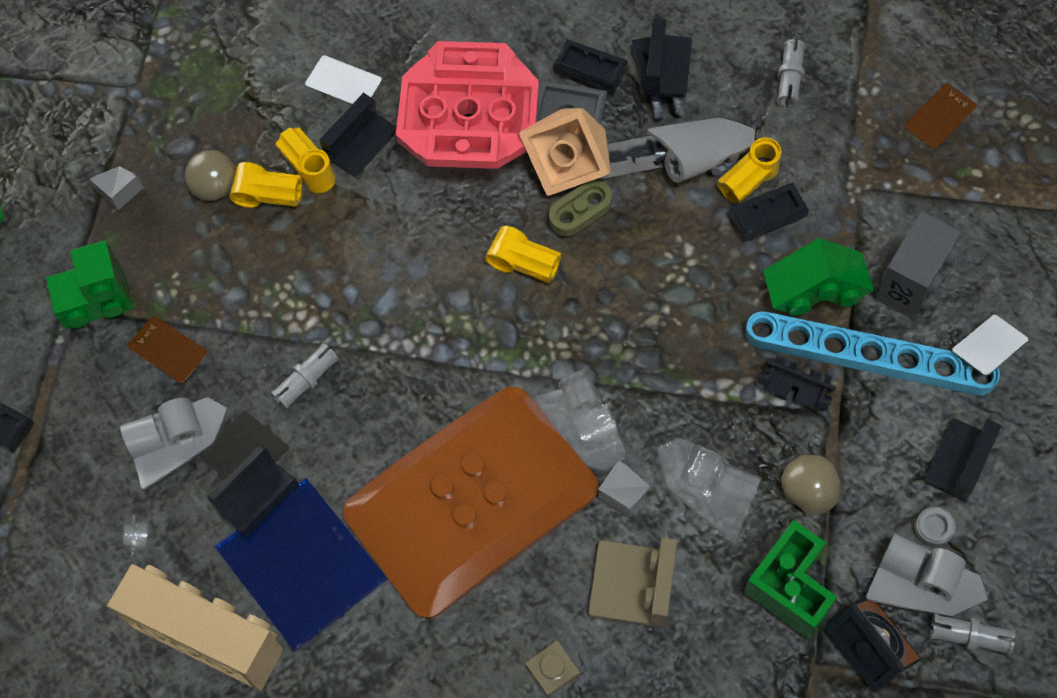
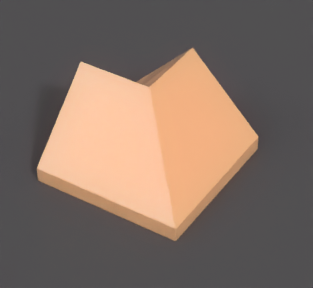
(567, 149)

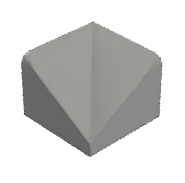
(117, 186)
(623, 489)

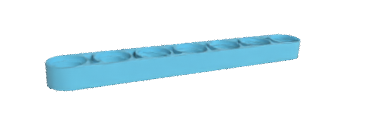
(852, 357)

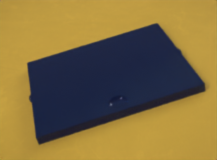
(302, 566)

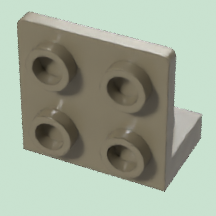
(633, 582)

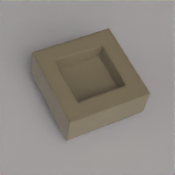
(552, 669)

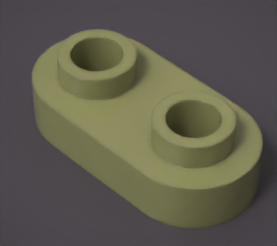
(577, 207)

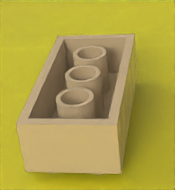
(197, 627)

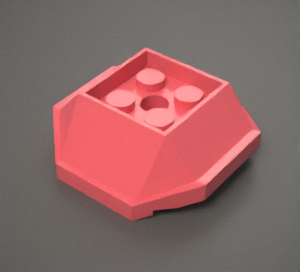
(463, 81)

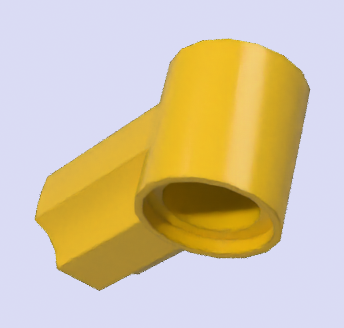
(306, 160)
(751, 172)
(256, 185)
(514, 251)

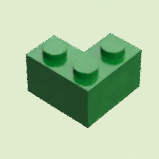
(817, 274)
(91, 289)
(783, 581)

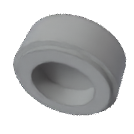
(934, 527)

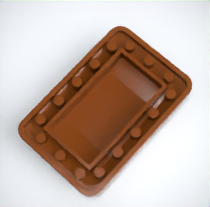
(469, 502)

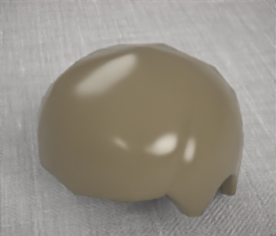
(210, 175)
(811, 484)

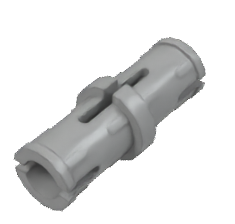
(791, 73)
(304, 376)
(972, 634)

